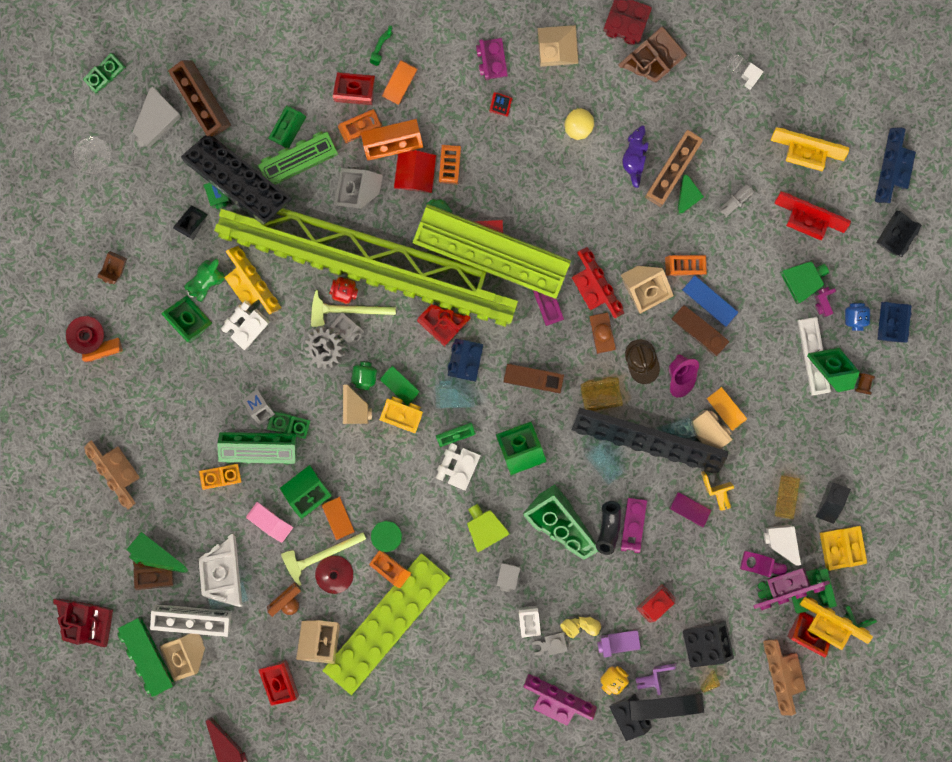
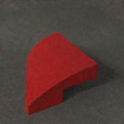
(442, 323)

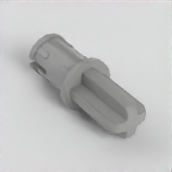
(736, 200)

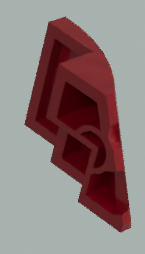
(83, 621)

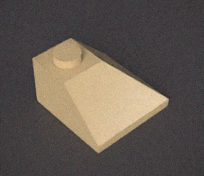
(557, 45)
(647, 286)
(355, 408)
(183, 655)

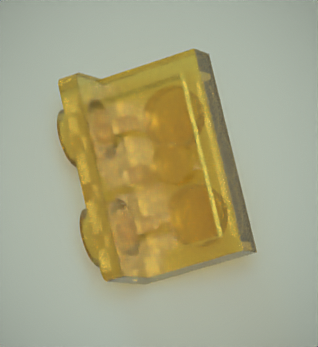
(601, 394)

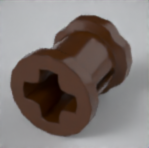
(864, 383)

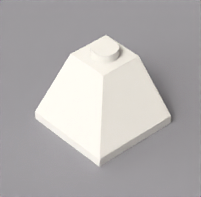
(783, 541)

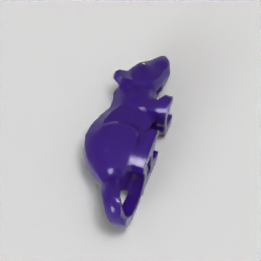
(633, 159)

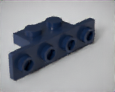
(896, 166)

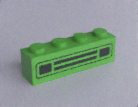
(298, 159)

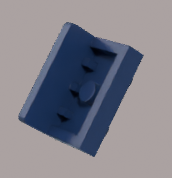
(894, 322)
(465, 359)

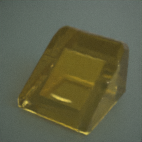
(710, 682)

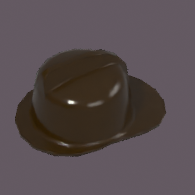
(642, 361)

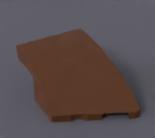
(655, 56)

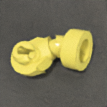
(572, 626)

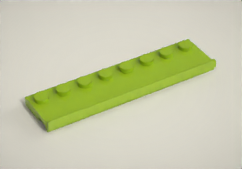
(491, 251)

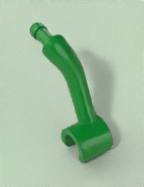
(375, 57)

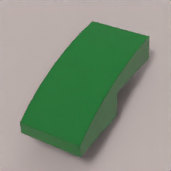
(104, 73)
(288, 424)

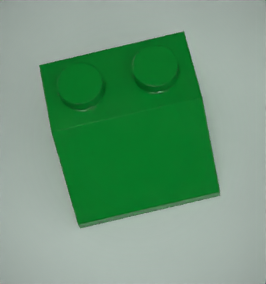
(521, 448)

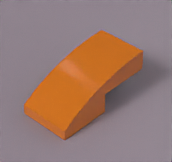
(399, 82)

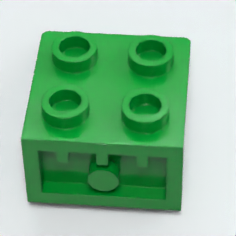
(824, 597)

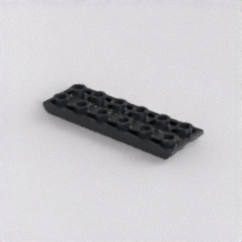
(235, 179)

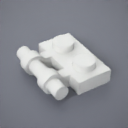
(250, 328)
(463, 469)

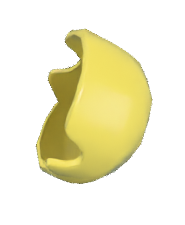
(579, 124)

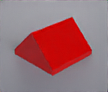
(354, 88)
(415, 171)
(800, 634)
(279, 683)

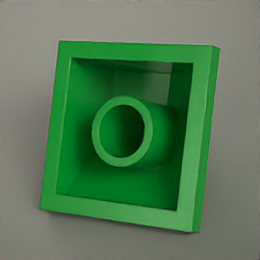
(835, 368)

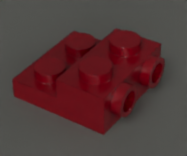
(627, 20)

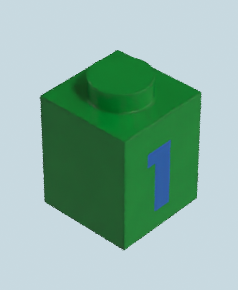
(216, 197)

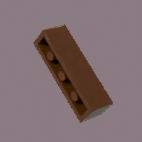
(199, 98)

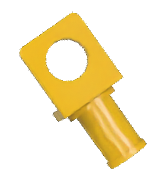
(720, 492)

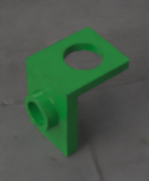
(849, 615)

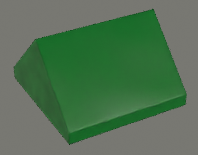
(187, 319)

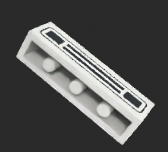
(190, 620)

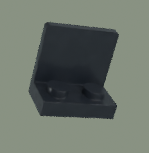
(708, 645)

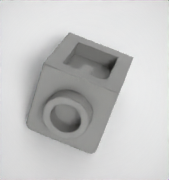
(347, 329)

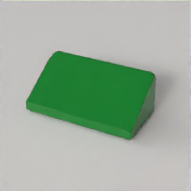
(287, 127)
(399, 385)
(455, 434)

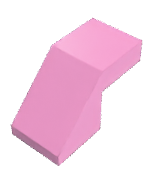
(269, 522)

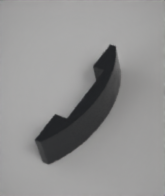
(666, 707)

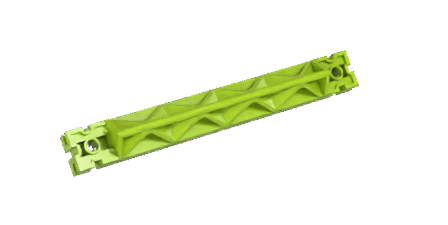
(480, 302)

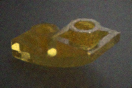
(787, 497)

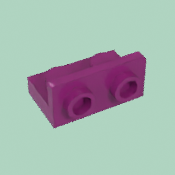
(493, 59)

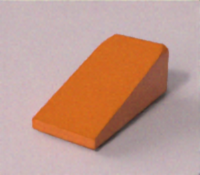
(353, 127)
(390, 569)

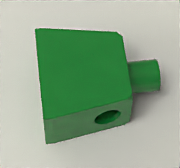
(804, 280)

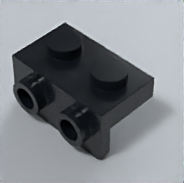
(898, 234)
(629, 728)

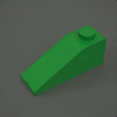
(152, 555)

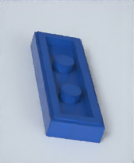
(710, 301)

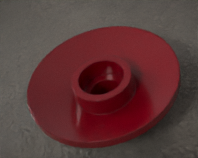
(76, 331)
(341, 567)

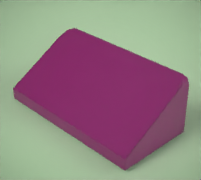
(690, 509)

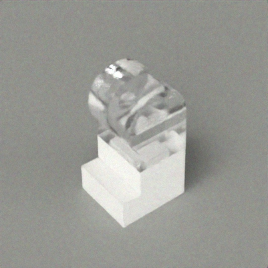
(745, 69)

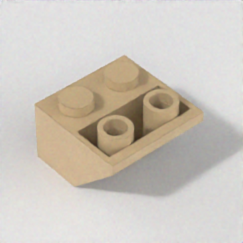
(710, 431)
(318, 641)

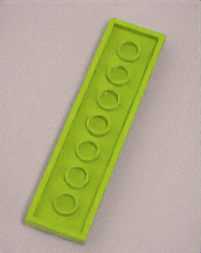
(386, 624)

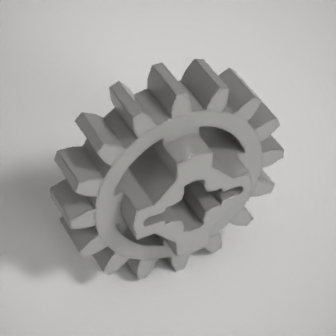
(327, 346)

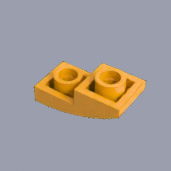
(726, 408)
(219, 476)

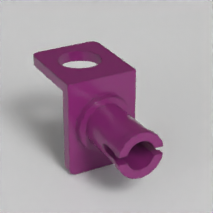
(764, 565)

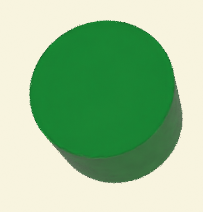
(386, 536)

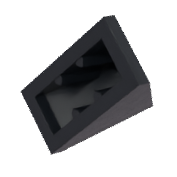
(190, 222)

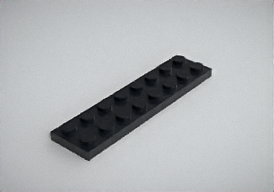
(649, 440)

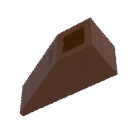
(533, 378)

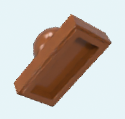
(602, 333)
(285, 601)

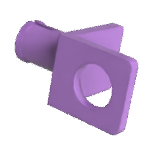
(654, 680)

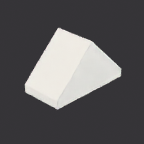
(529, 621)

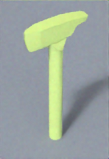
(320, 308)
(295, 567)

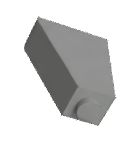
(154, 119)

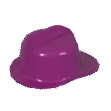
(683, 375)

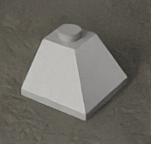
(357, 188)

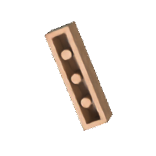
(673, 168)

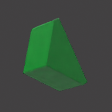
(688, 195)

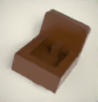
(112, 268)

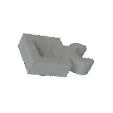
(553, 643)

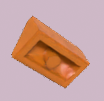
(106, 349)
(338, 518)

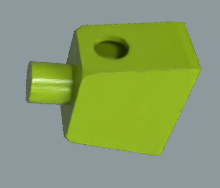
(485, 528)

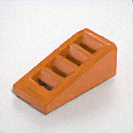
(449, 180)
(669, 265)

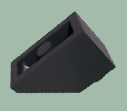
(832, 502)

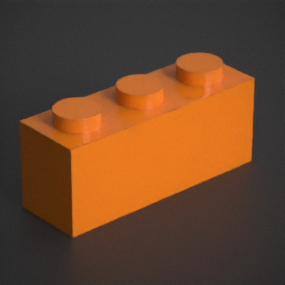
(391, 139)

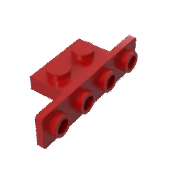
(810, 218)
(594, 286)

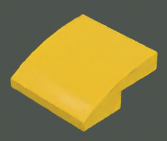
(843, 548)

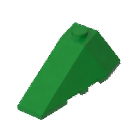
(558, 519)

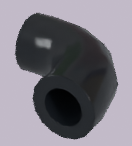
(609, 528)

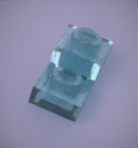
(682, 428)

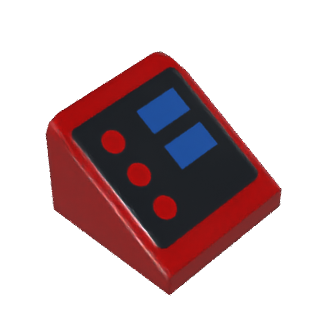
(500, 104)

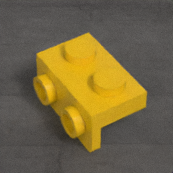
(401, 415)

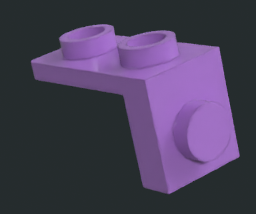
(618, 643)

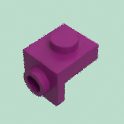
(823, 306)

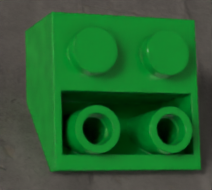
(305, 492)

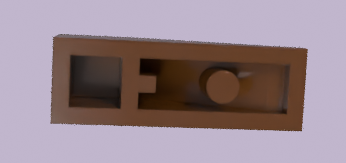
(700, 331)

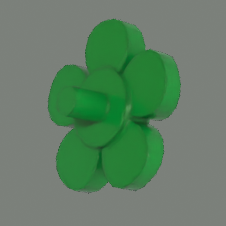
(766, 592)

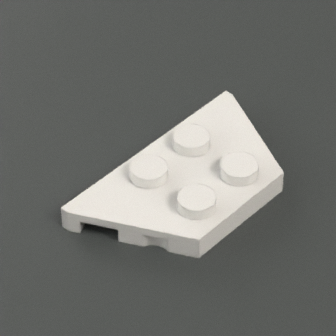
(221, 573)

